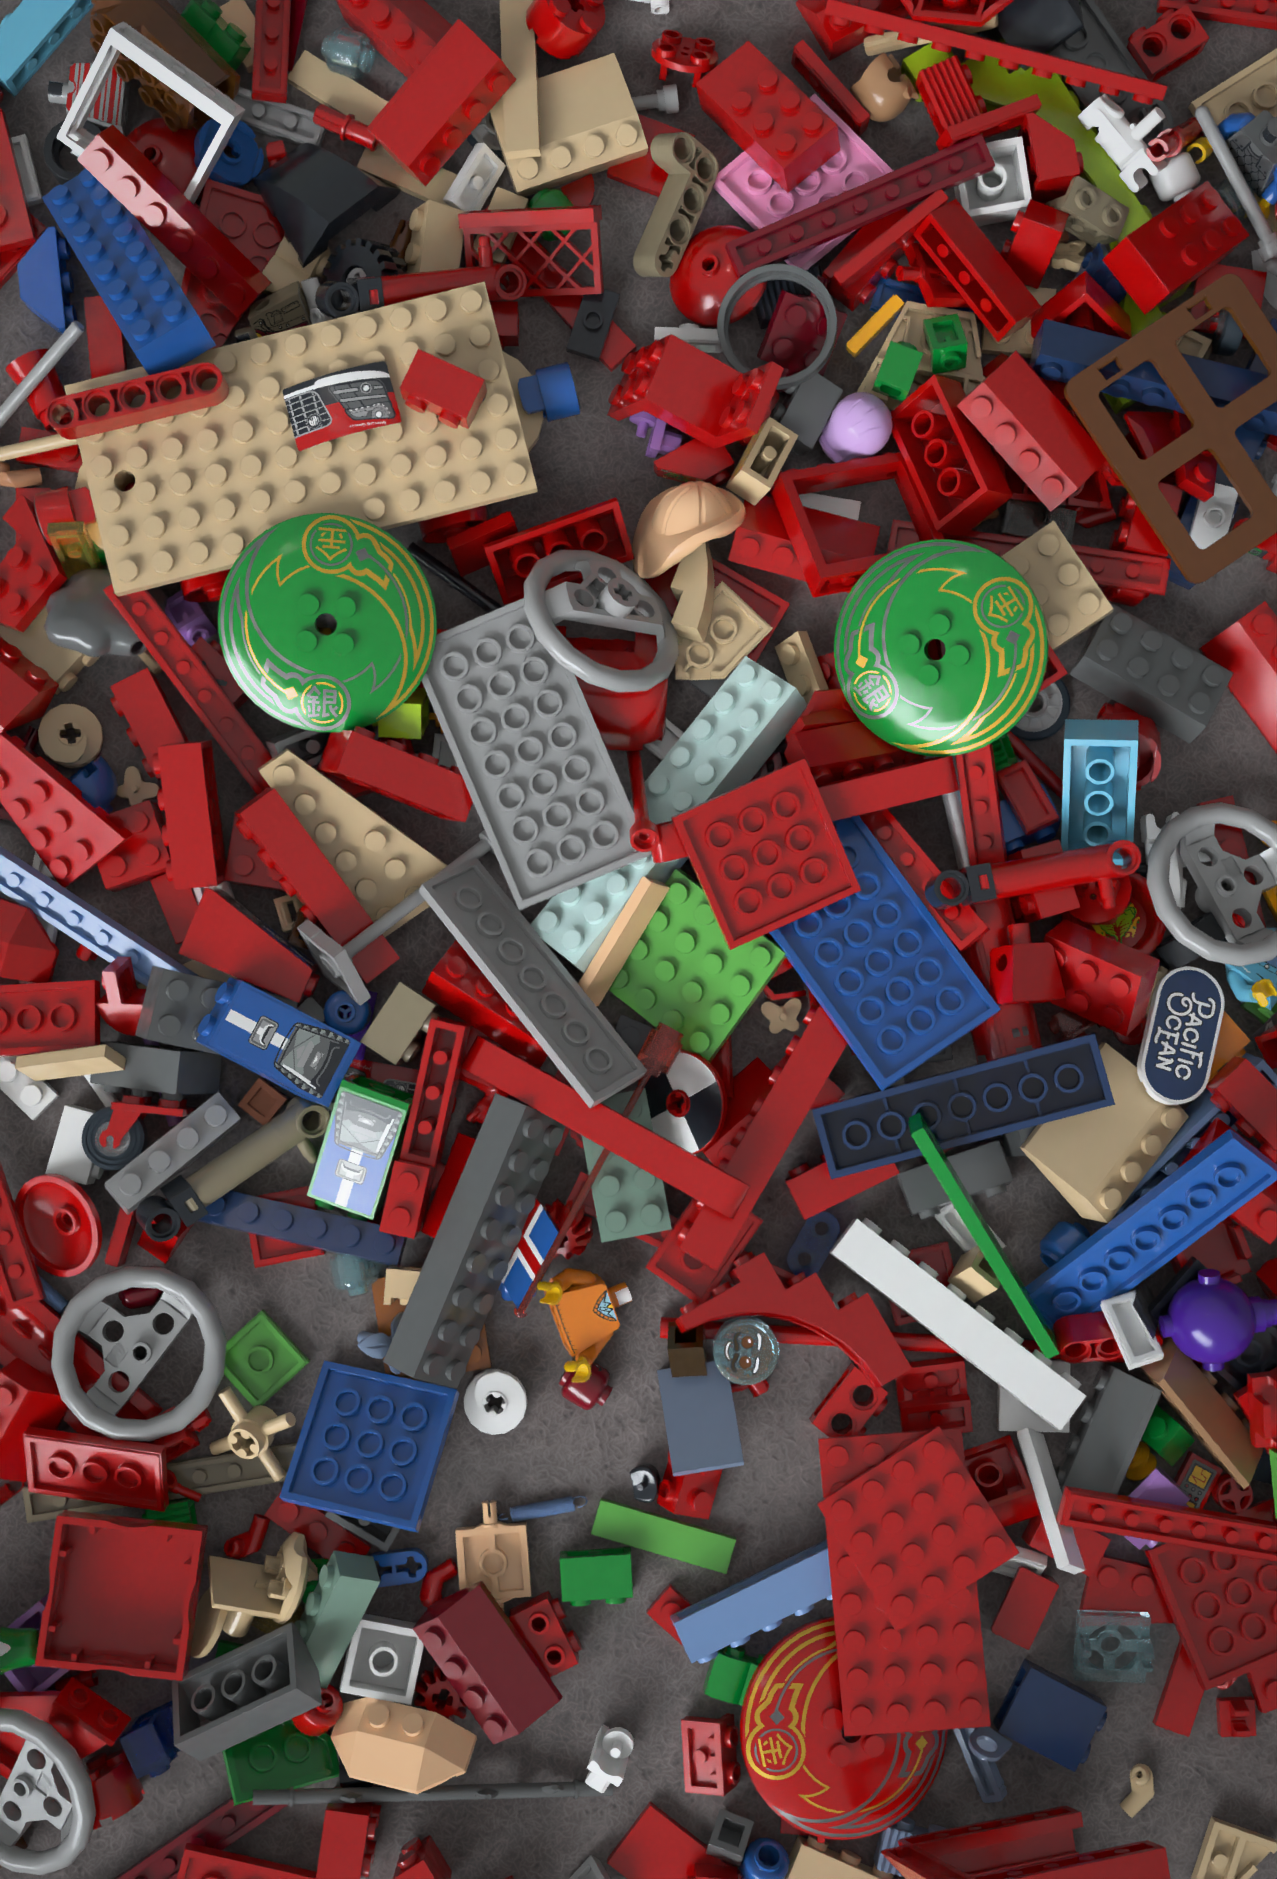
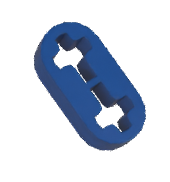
(399, 1557)

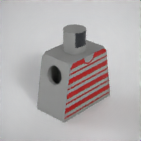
(111, 104)

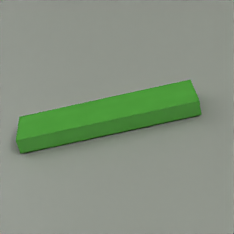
(663, 1535)

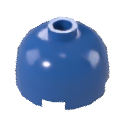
(97, 783)

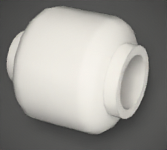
(1177, 178)

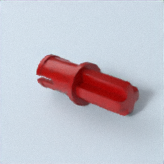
(345, 126)

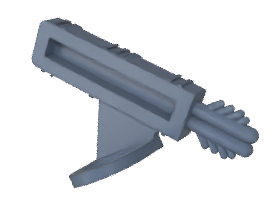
(981, 1749)

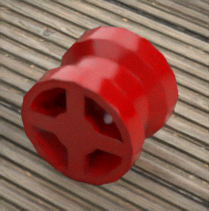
(1236, 1499)

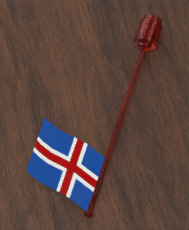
(540, 1234)

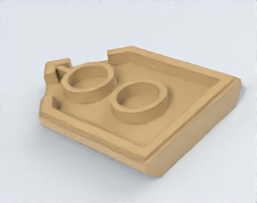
(730, 637)

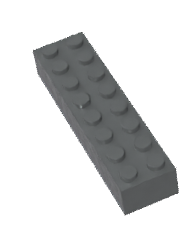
(474, 1243)

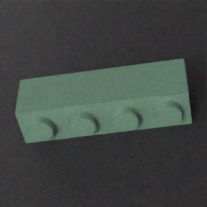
(337, 1609)

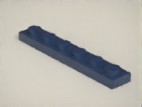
(305, 1227)

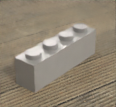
(172, 1153)

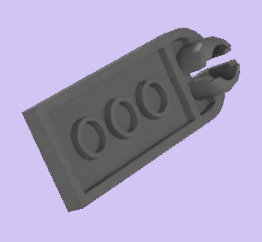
(1101, 47)

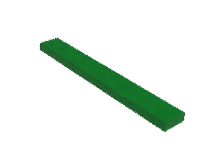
(982, 1235)

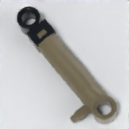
(191, 1195)

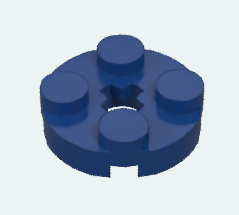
(230, 170)

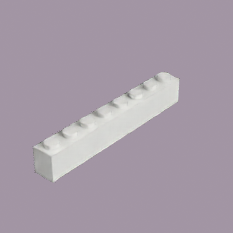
(957, 1324)

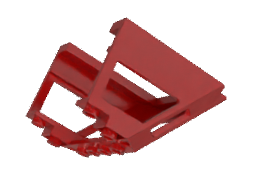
(1023, 1848)

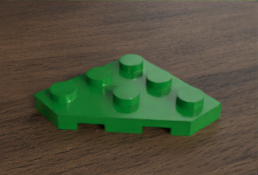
(279, 1760)

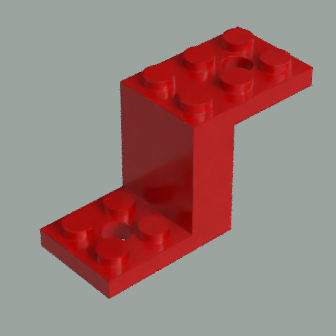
(694, 392)

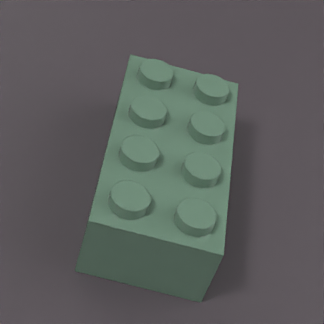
(625, 1196)

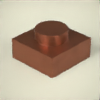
(263, 1101)

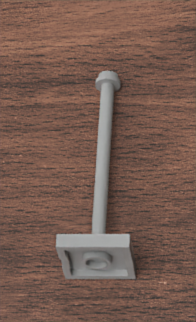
(337, 961)

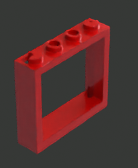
(842, 576)

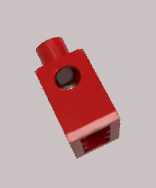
(1024, 970)

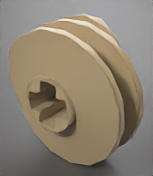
(82, 721)

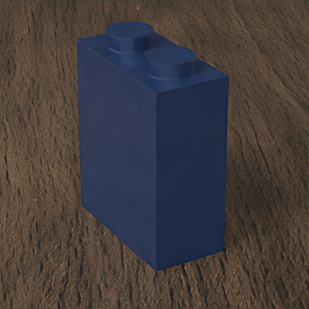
(1050, 1715)

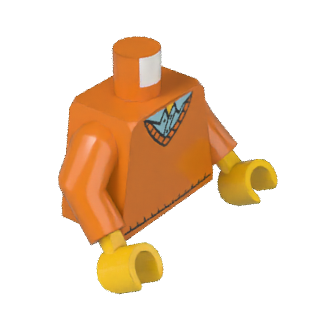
(583, 1315)

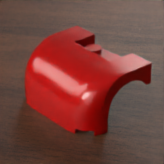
(624, 718)

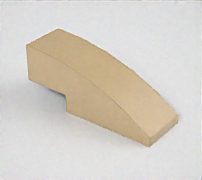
(695, 593)

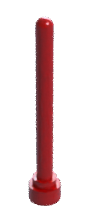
(643, 833)

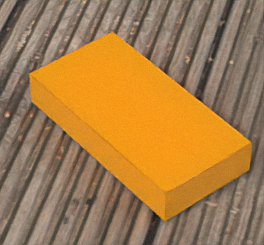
(874, 325)

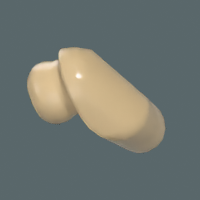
(1141, 1789)

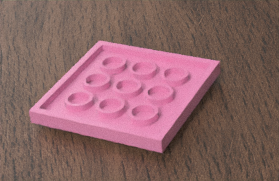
(764, 201)

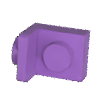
(189, 618)

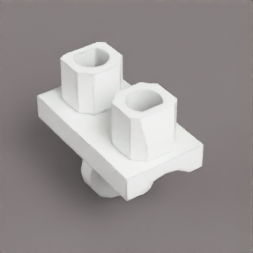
(609, 1757)

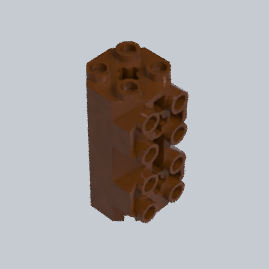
(173, 34)

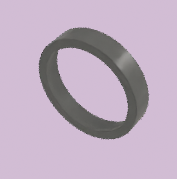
(769, 273)

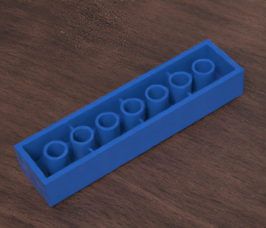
(128, 275)

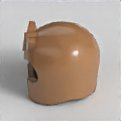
(884, 89)

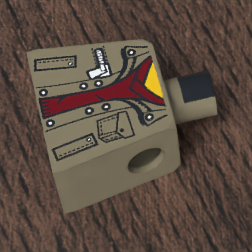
(276, 313)

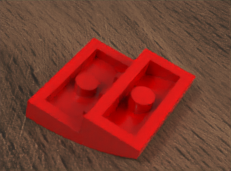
(934, 1395)

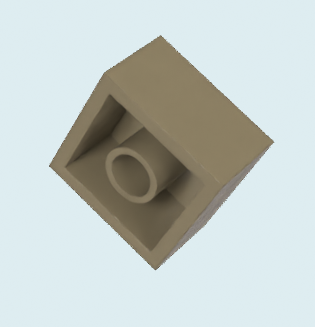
(401, 1025)

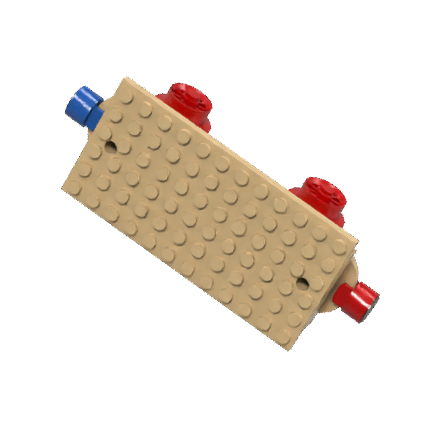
(201, 485)

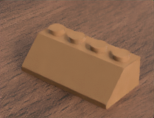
(1205, 1411)

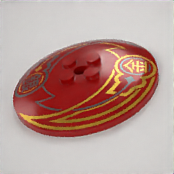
(798, 1750)

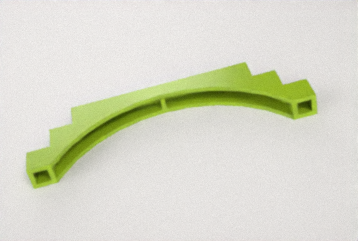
(1060, 110)

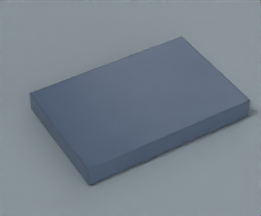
(700, 1421)

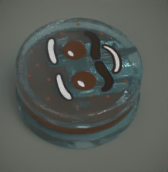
(745, 1350)

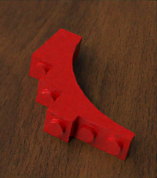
(853, 1328)

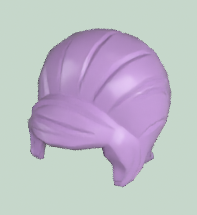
(856, 428)

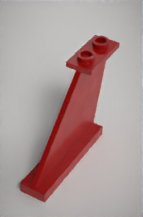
(74, 1712)

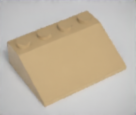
(584, 127)
(1106, 1151)

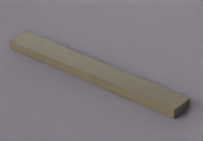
(199, 1474)

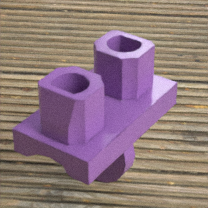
(659, 440)

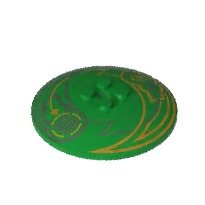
(336, 569)
(990, 636)

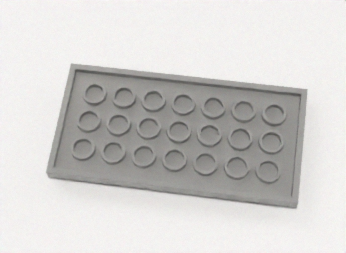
(529, 756)

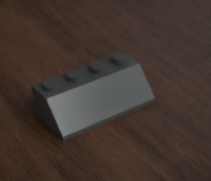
(1108, 1431)
(244, 1693)

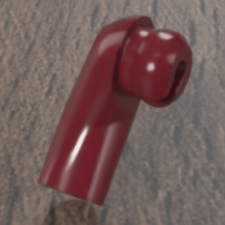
(139, 1297)

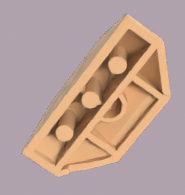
(400, 1745)

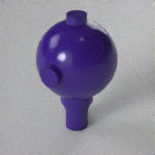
(1215, 1319)

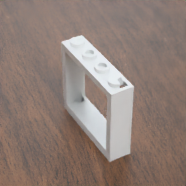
(171, 72)

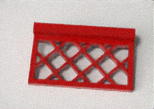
(540, 220)

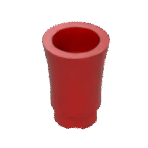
(47, 389)

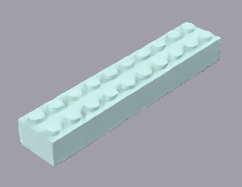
(710, 758)

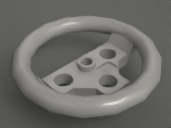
(604, 604)
(1220, 886)
(91, 1316)
(32, 1784)

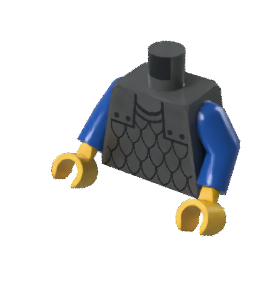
(1254, 149)

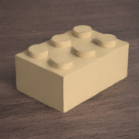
(1060, 583)

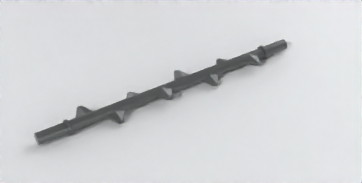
(440, 1792)

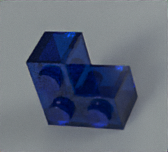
(151, 1741)

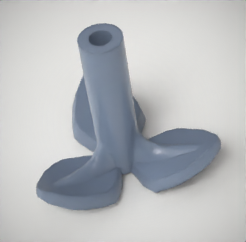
(377, 1344)

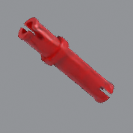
(1173, 140)

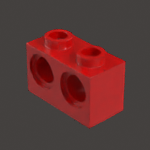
(1169, 50)
(841, 1401)

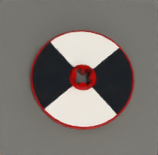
(705, 1105)

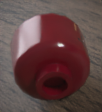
(587, 1393)

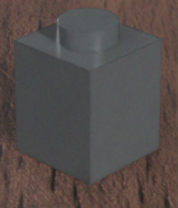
(729, 1837)

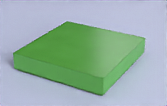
(261, 1359)

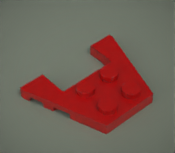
(28, 570)

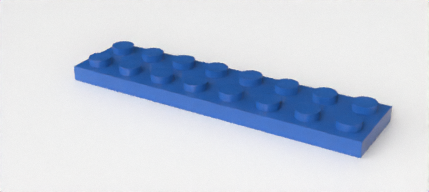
(1154, 1228)

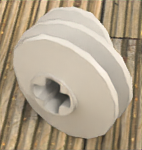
(491, 1419)

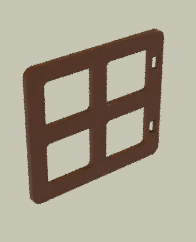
(1210, 429)

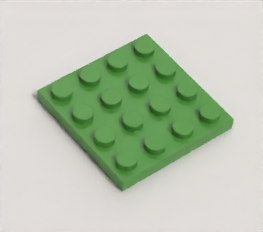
(689, 975)

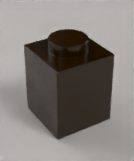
(687, 1351)

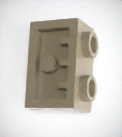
(1091, 212)

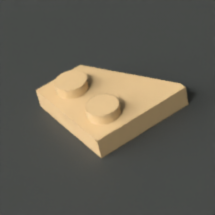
(1231, 1851)

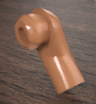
(19, 478)

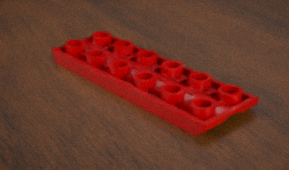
(29, 1336)

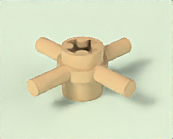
(252, 1433)

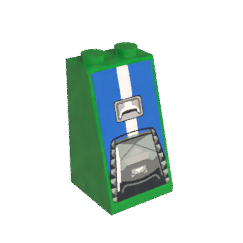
(360, 1147)

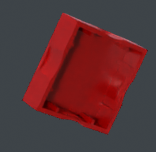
(122, 1595)

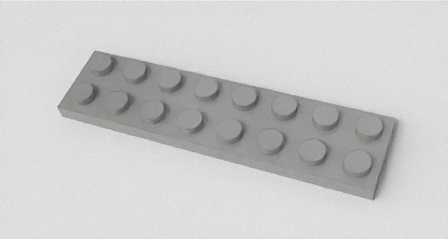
(533, 982)

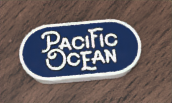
(1181, 1035)

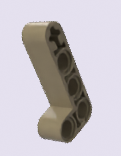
(680, 203)

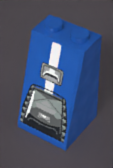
(277, 1041)

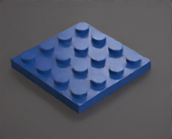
(370, 1446)

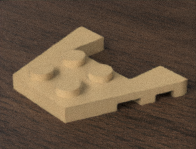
(910, 329)

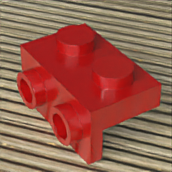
(690, 1493)

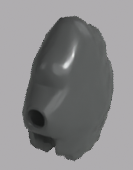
(88, 621)

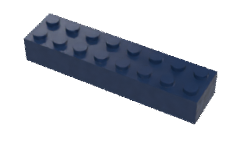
(965, 1104)

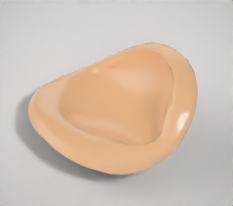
(680, 523)

